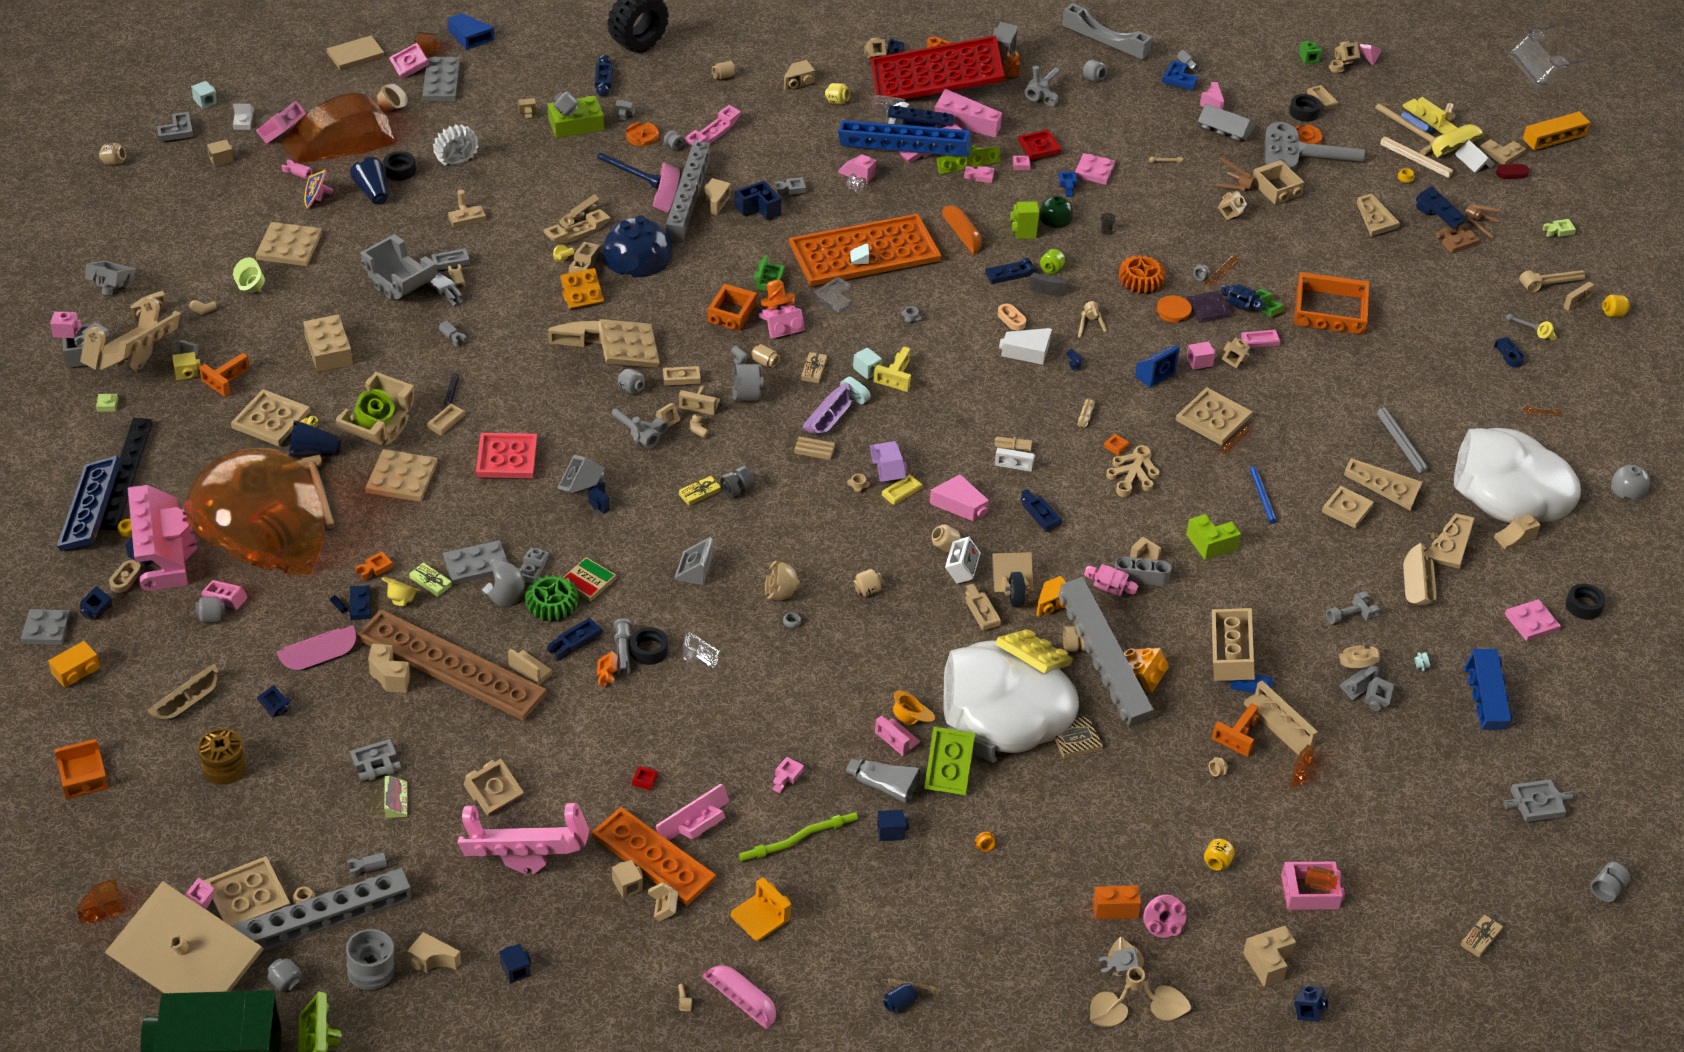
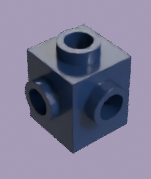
(1310, 1003)

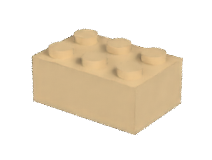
(328, 343)

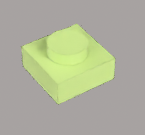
(106, 402)

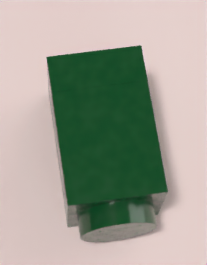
(214, 1023)

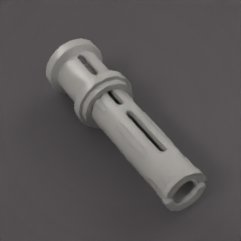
(622, 639)

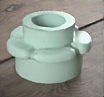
(1422, 661)

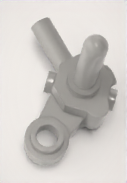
(1039, 88)
(642, 432)

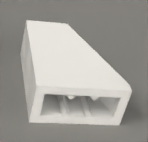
(1026, 345)

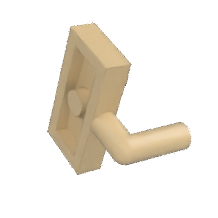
(466, 215)

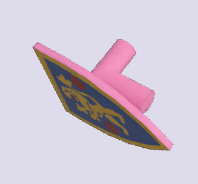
(315, 188)

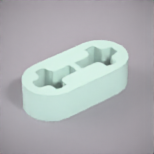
(857, 390)

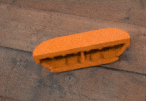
(963, 228)

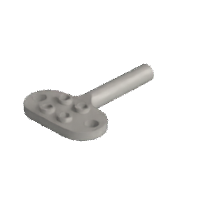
(1288, 148)

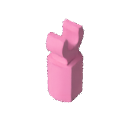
(297, 169)

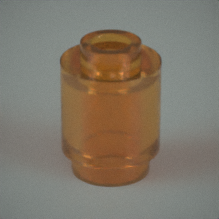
(1321, 878)

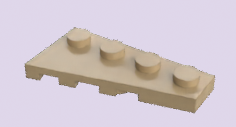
(1384, 482)

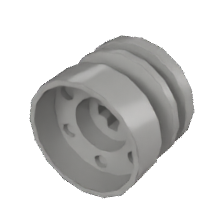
(370, 959)

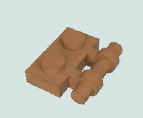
(1460, 241)

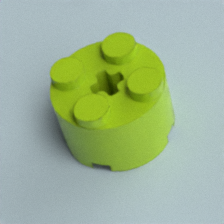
(372, 407)

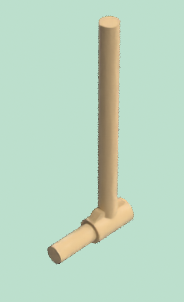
(1410, 126)
(313, 463)

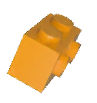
(74, 664)

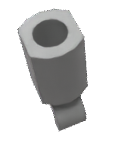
(1184, 57)
(452, 333)
(367, 864)

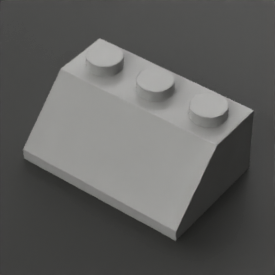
(1226, 123)

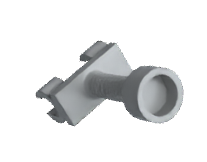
(1359, 601)

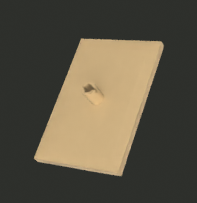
(182, 946)

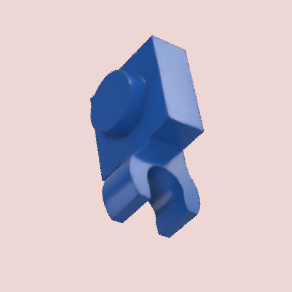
(1067, 180)

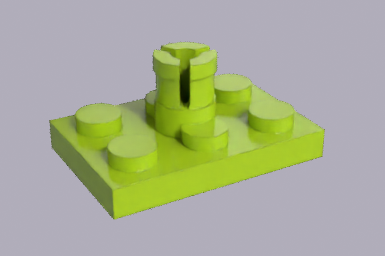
(949, 760)
(313, 1028)

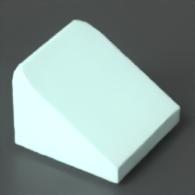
(860, 255)

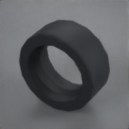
(1304, 114)
(399, 173)
(1582, 611)
(649, 657)

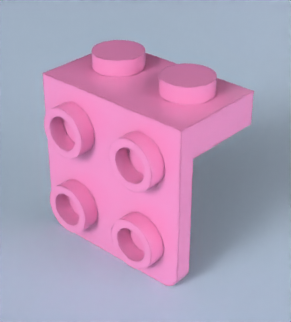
(783, 320)

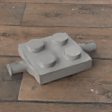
(1538, 800)

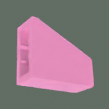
(960, 498)

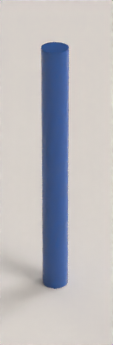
(1263, 495)

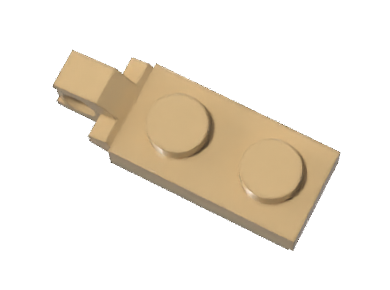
(579, 211)
(981, 608)

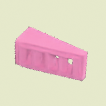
(232, 595)

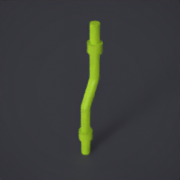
(761, 850)

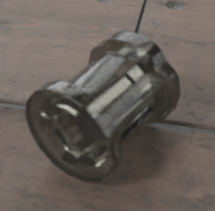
(1108, 221)

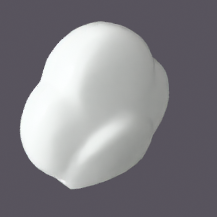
(1514, 476)
(1006, 698)

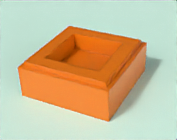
(1116, 444)

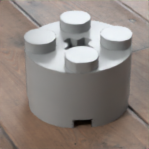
(747, 382)

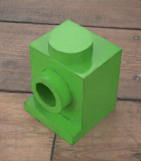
(1310, 48)

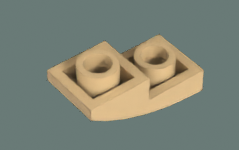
(136, 307)

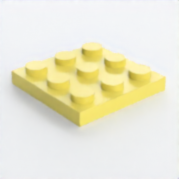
(1034, 650)

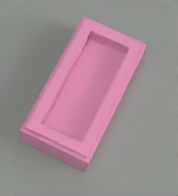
(1261, 338)

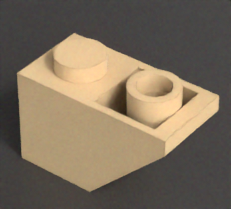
(799, 75)

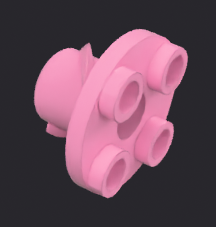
(1165, 916)

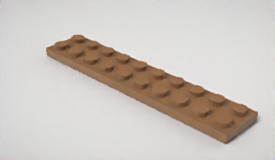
(453, 665)

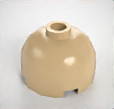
(782, 578)

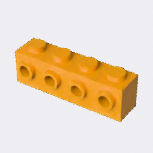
(1556, 130)

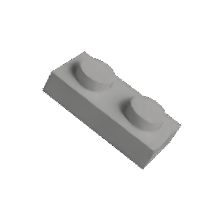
(451, 259)

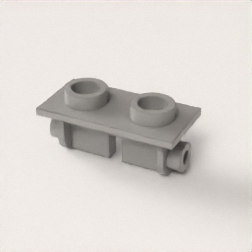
(1358, 682)

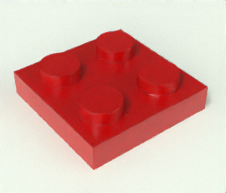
(1039, 144)

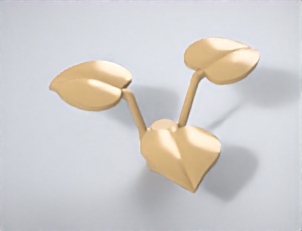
(1108, 1010)

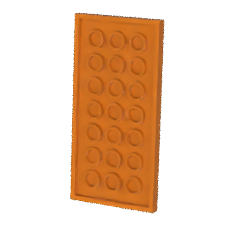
(891, 244)

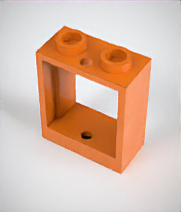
(736, 296)

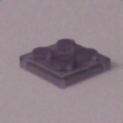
(1209, 307)

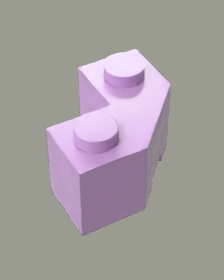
(888, 461)

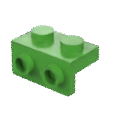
(767, 272)

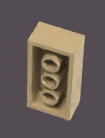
(1232, 644)

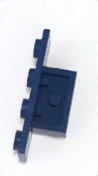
(919, 117)

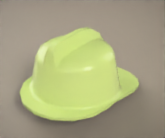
(249, 275)

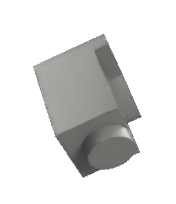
(1378, 694)

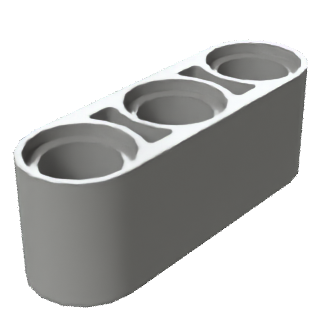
(1145, 570)

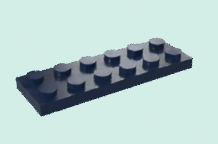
(89, 503)

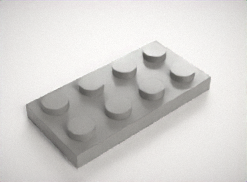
(441, 79)

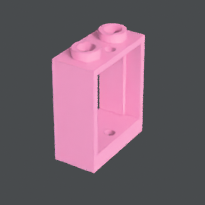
(1296, 901)

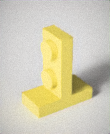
(894, 375)

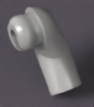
(741, 356)

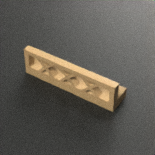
(1280, 720)

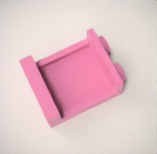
(281, 122)

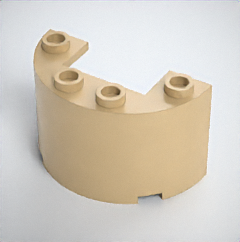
(402, 397)

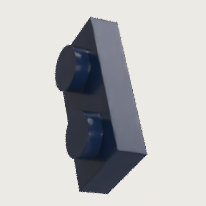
(360, 602)

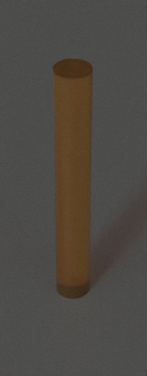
(1221, 270)

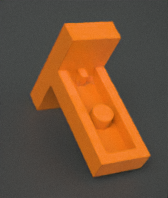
(220, 378)
(1236, 737)

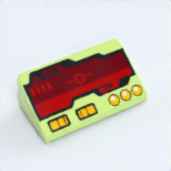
(395, 797)

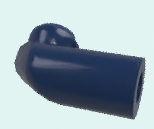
(1076, 359)

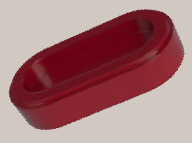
(1512, 171)

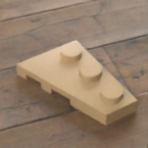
(1376, 216)
(1452, 542)

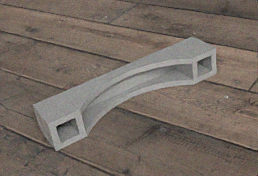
(1081, 21)

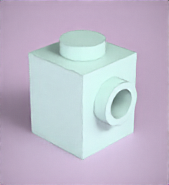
(204, 94)
(865, 362)

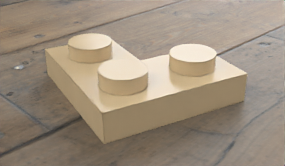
(1501, 154)

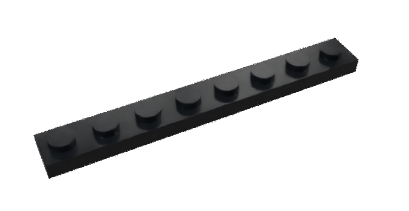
(130, 461)

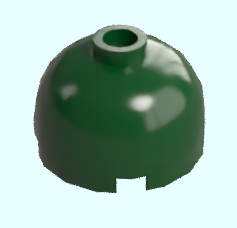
(1056, 212)

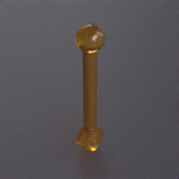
(1556, 412)

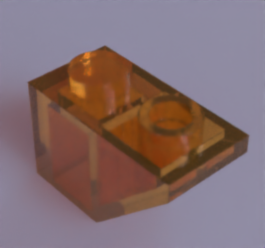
(100, 902)

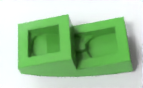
(1272, 307)

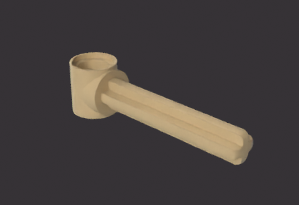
(1534, 281)

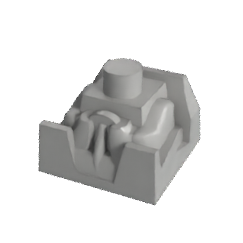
(109, 275)

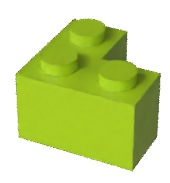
(1025, 220)
(1212, 539)

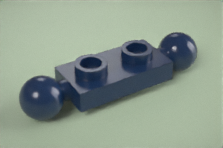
(603, 75)

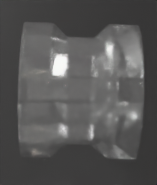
(856, 183)

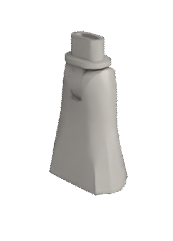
(891, 779)

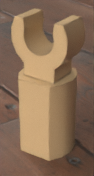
(457, 277)

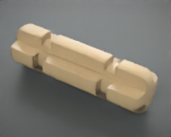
(1086, 413)

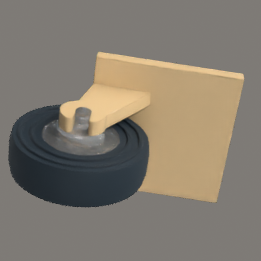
(1013, 575)

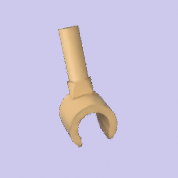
(685, 1003)

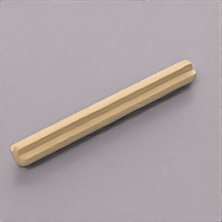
(1417, 157)

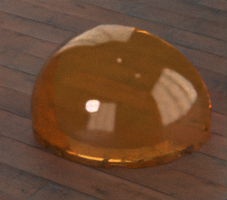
(258, 509)

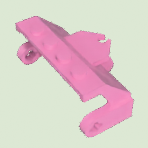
(160, 536)
(524, 846)

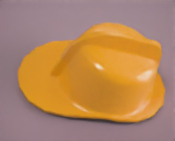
(910, 710)

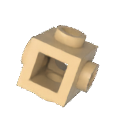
(879, 45)
(1347, 52)
(1232, 205)
(1236, 352)

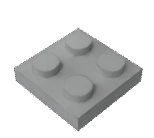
(45, 627)

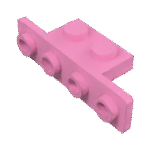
(696, 816)

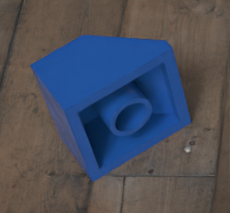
(1158, 366)

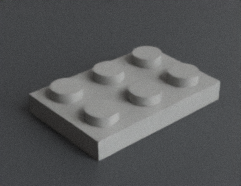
(473, 561)

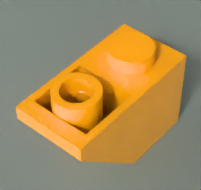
(1049, 598)

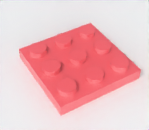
(506, 455)

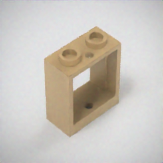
(1280, 170)

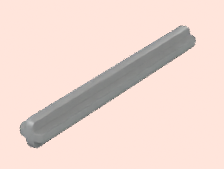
(1402, 440)

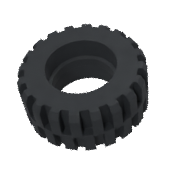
(647, 30)

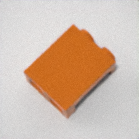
(81, 769)

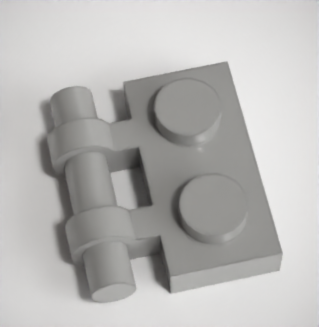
(374, 755)

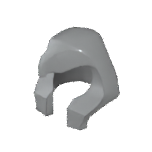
(508, 584)

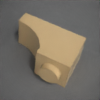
(717, 193)
(1518, 532)
(431, 953)

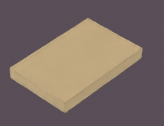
(355, 52)

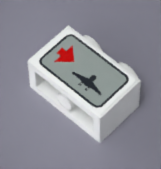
(962, 560)

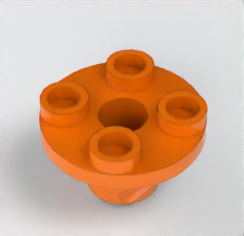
(777, 295)

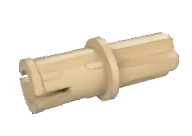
(1013, 443)

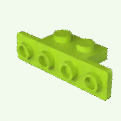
(976, 158)

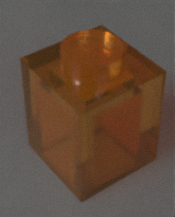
(427, 42)

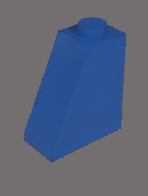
(470, 31)

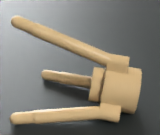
(1091, 312)

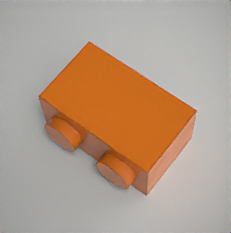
(1116, 902)

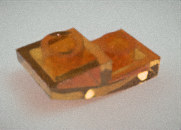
(1301, 766)

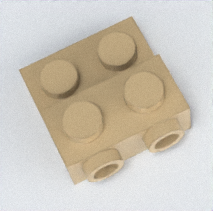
(492, 786)

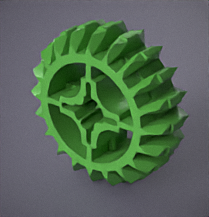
(551, 598)

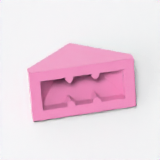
(1370, 52)

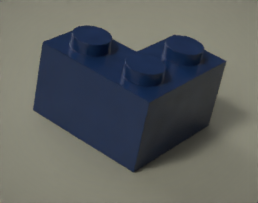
(758, 198)

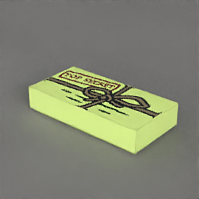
(430, 579)

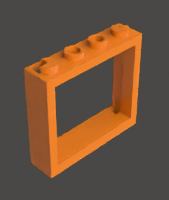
(1337, 286)

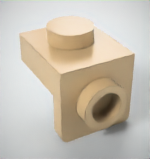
(665, 900)

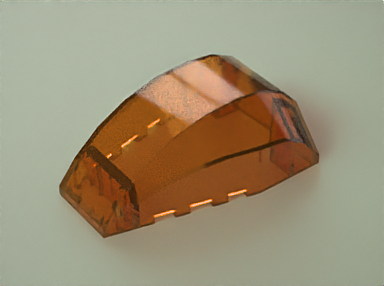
(339, 128)

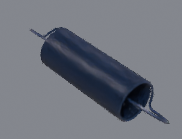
(338, 603)

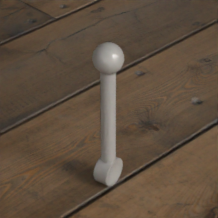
(1509, 317)

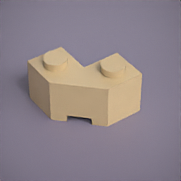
(390, 673)

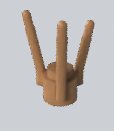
(1245, 180)
(1474, 213)

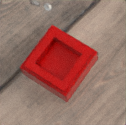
(644, 778)

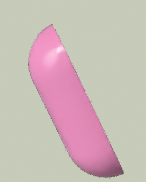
(318, 648)
(742, 993)

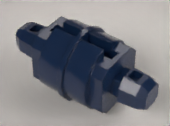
(1246, 299)

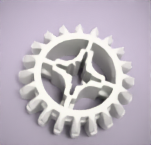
(455, 145)

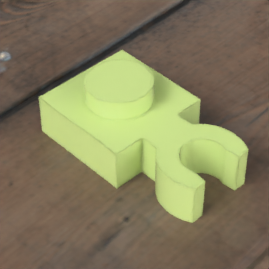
(1559, 227)

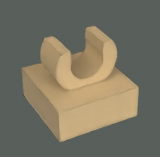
(527, 106)
(669, 414)

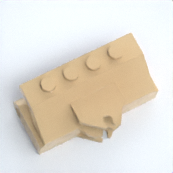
(133, 346)

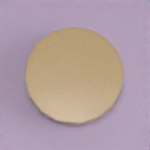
(1359, 657)

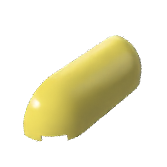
(1455, 139)

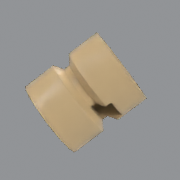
(1071, 640)

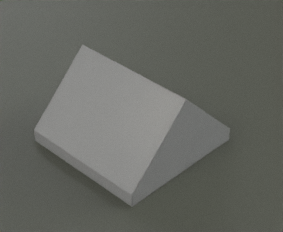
(695, 562)

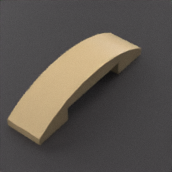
(594, 221)

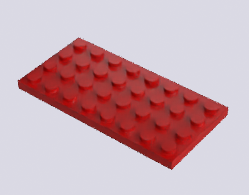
(938, 68)

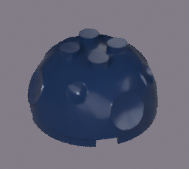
(637, 247)

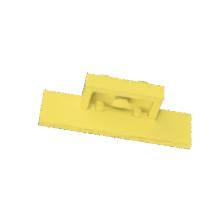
(1430, 114)

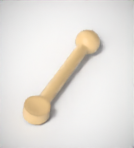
(1178, 159)

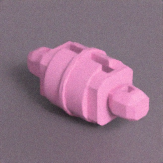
(1111, 580)

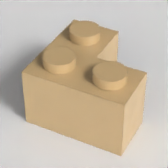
(1267, 954)

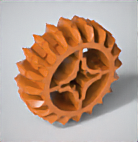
(1142, 274)

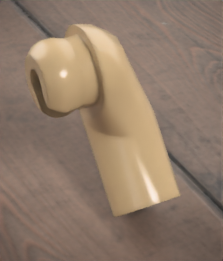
(696, 426)

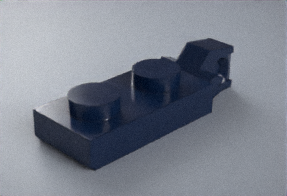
(1040, 511)

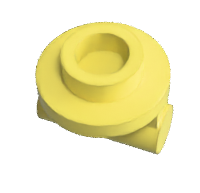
(562, 253)
(1546, 331)

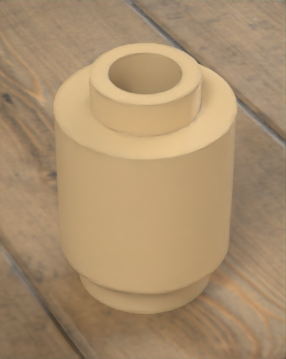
(724, 70)
(765, 356)

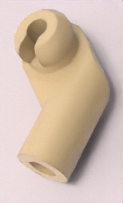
(201, 308)

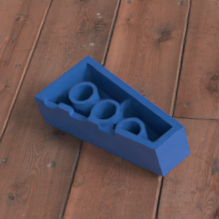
(1489, 689)

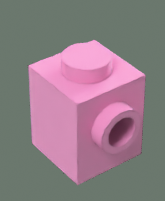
(65, 324)
(1201, 355)

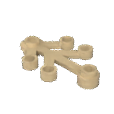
(1140, 455)

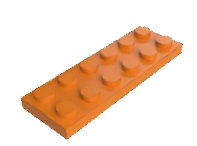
(654, 855)

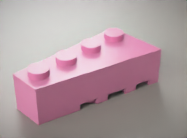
(969, 113)

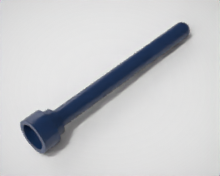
(654, 180)

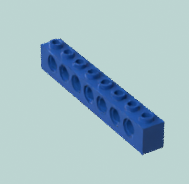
(905, 138)

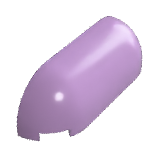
(829, 411)

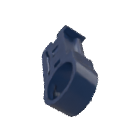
(1509, 350)

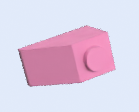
(860, 165)

